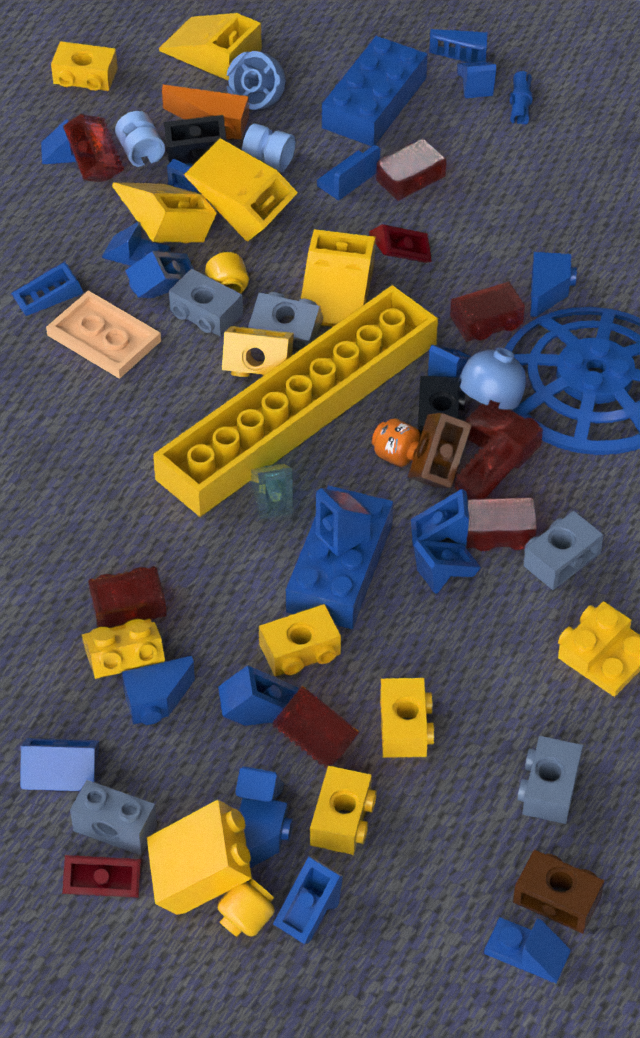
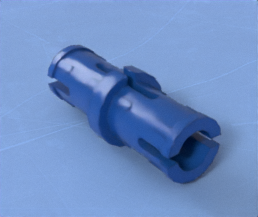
(521, 97)

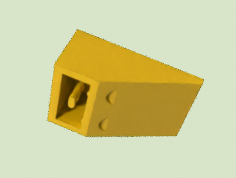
(214, 41)
(240, 187)
(168, 211)
(338, 273)

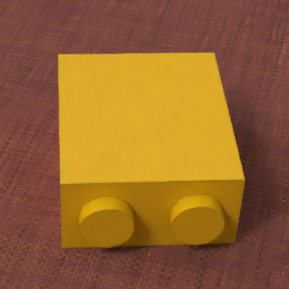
(199, 858)

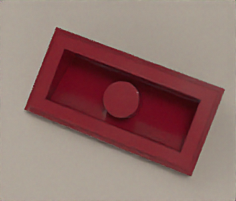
(402, 243)
(102, 876)

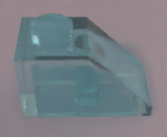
(273, 490)

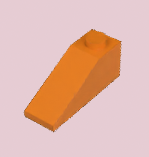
(198, 103)

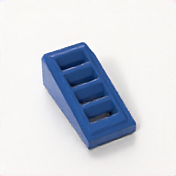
(473, 41)
(59, 294)
(258, 784)

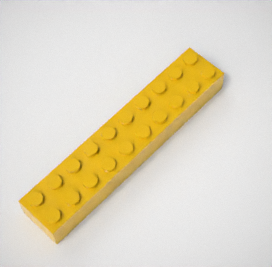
(294, 400)

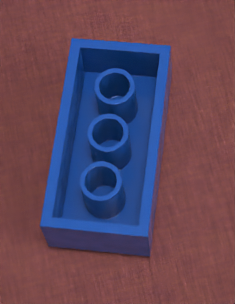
(374, 91)
(340, 580)

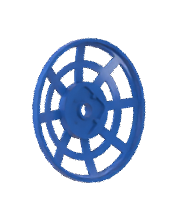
(581, 383)

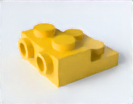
(123, 647)
(602, 648)

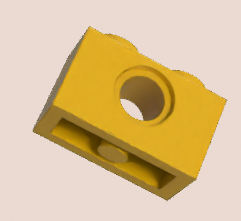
(84, 66)
(237, 350)
(300, 641)
(400, 700)
(342, 791)

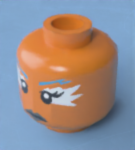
(396, 442)

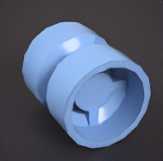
(139, 138)
(271, 148)

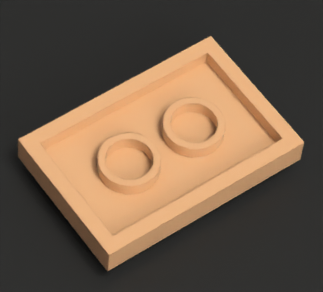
(103, 334)

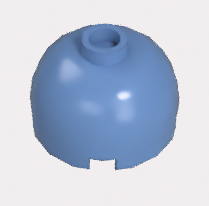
(258, 77)
(494, 377)

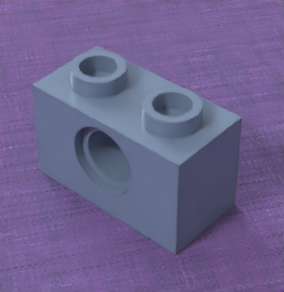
(205, 302)
(274, 306)
(562, 550)
(556, 761)
(113, 817)

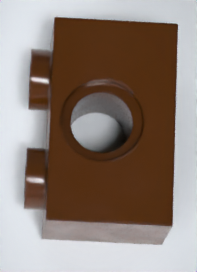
(439, 450)
(569, 908)

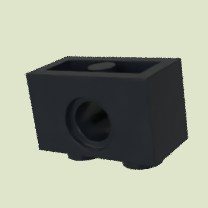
(192, 138)
(439, 396)

